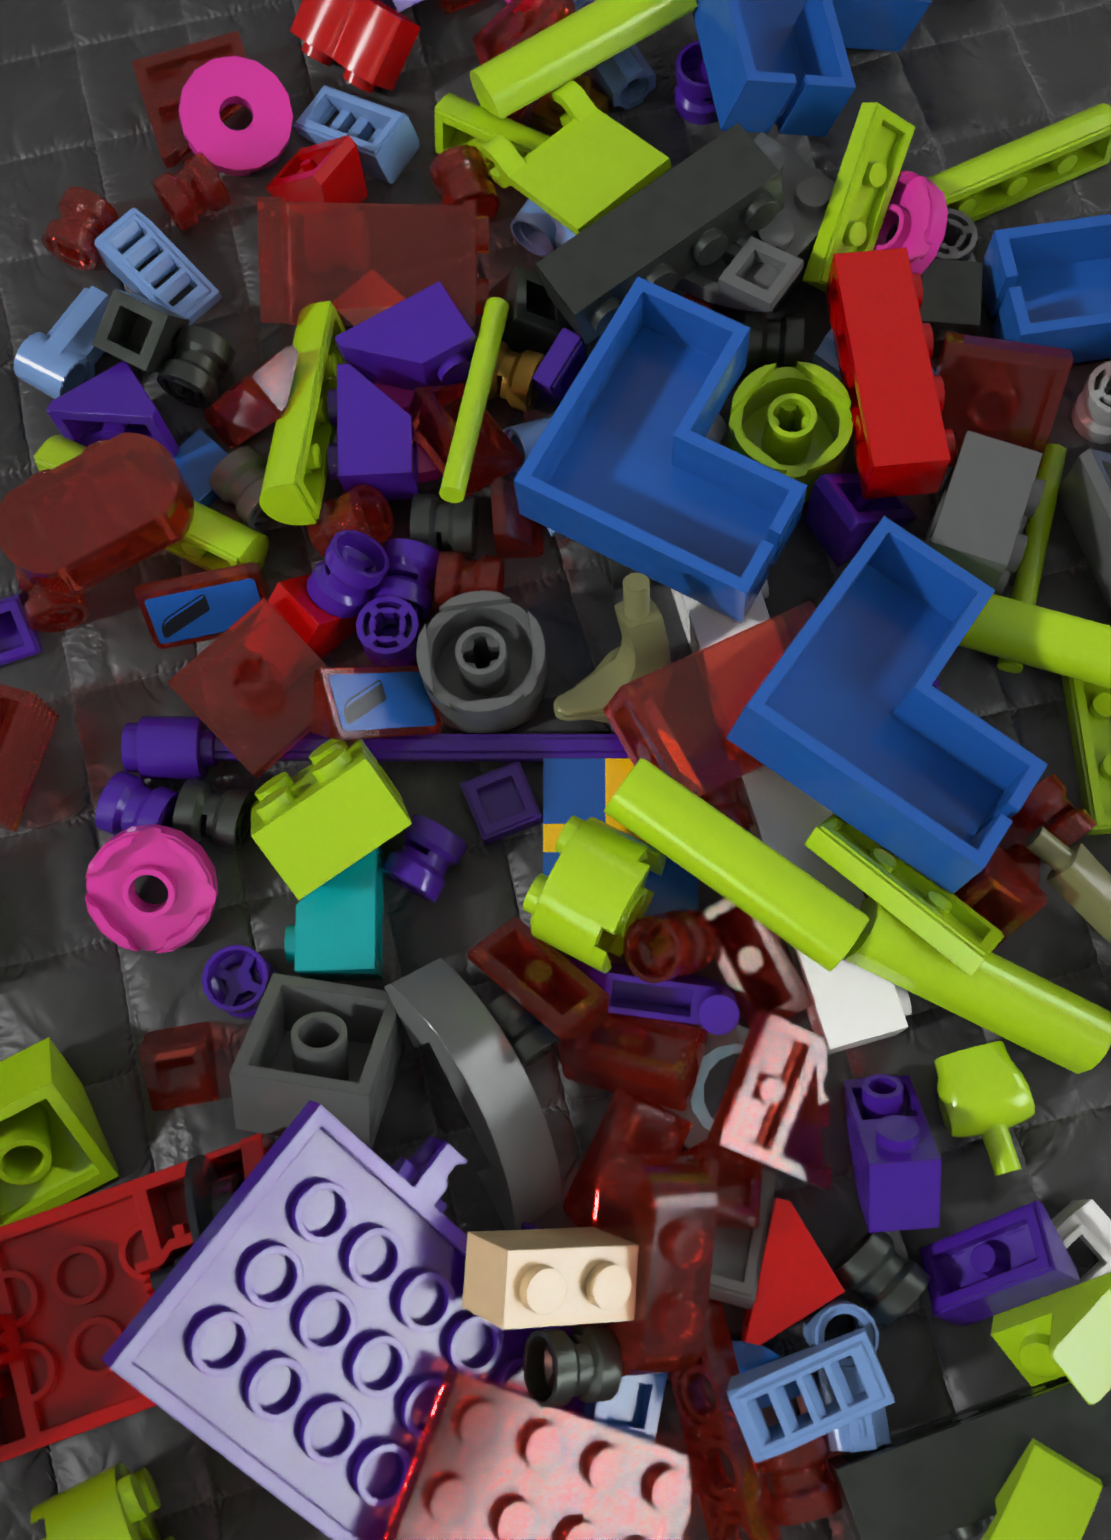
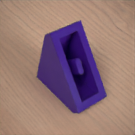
(107, 407)
(845, 519)

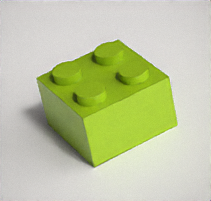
(326, 814)

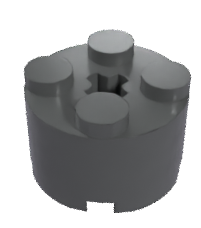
(476, 629)

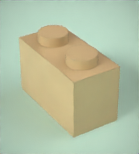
(550, 1277)

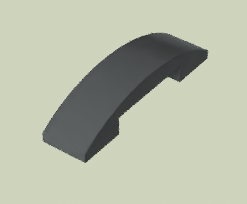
(744, 277)
(489, 1086)

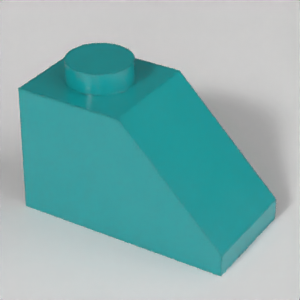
(341, 925)

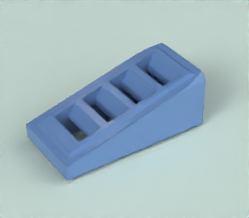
(387, 149)
(133, 242)
(795, 1430)

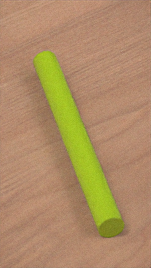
(474, 401)
(1038, 532)

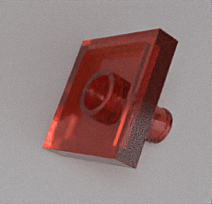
(1002, 388)
(253, 687)

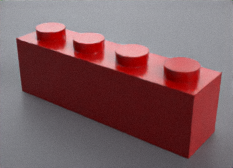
(888, 373)

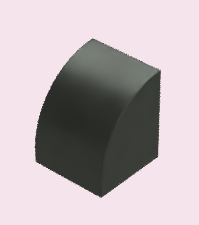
(532, 316)

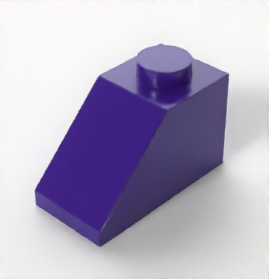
(412, 342)

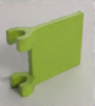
(581, 167)

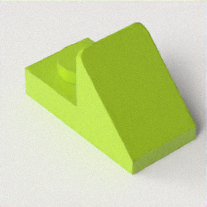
(1062, 1337)

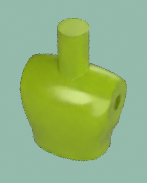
(984, 1097)

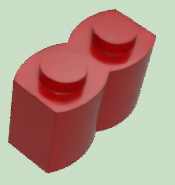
(358, 35)

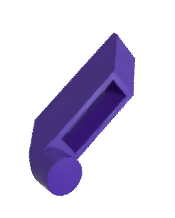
(681, 999)

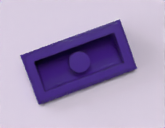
(997, 1266)

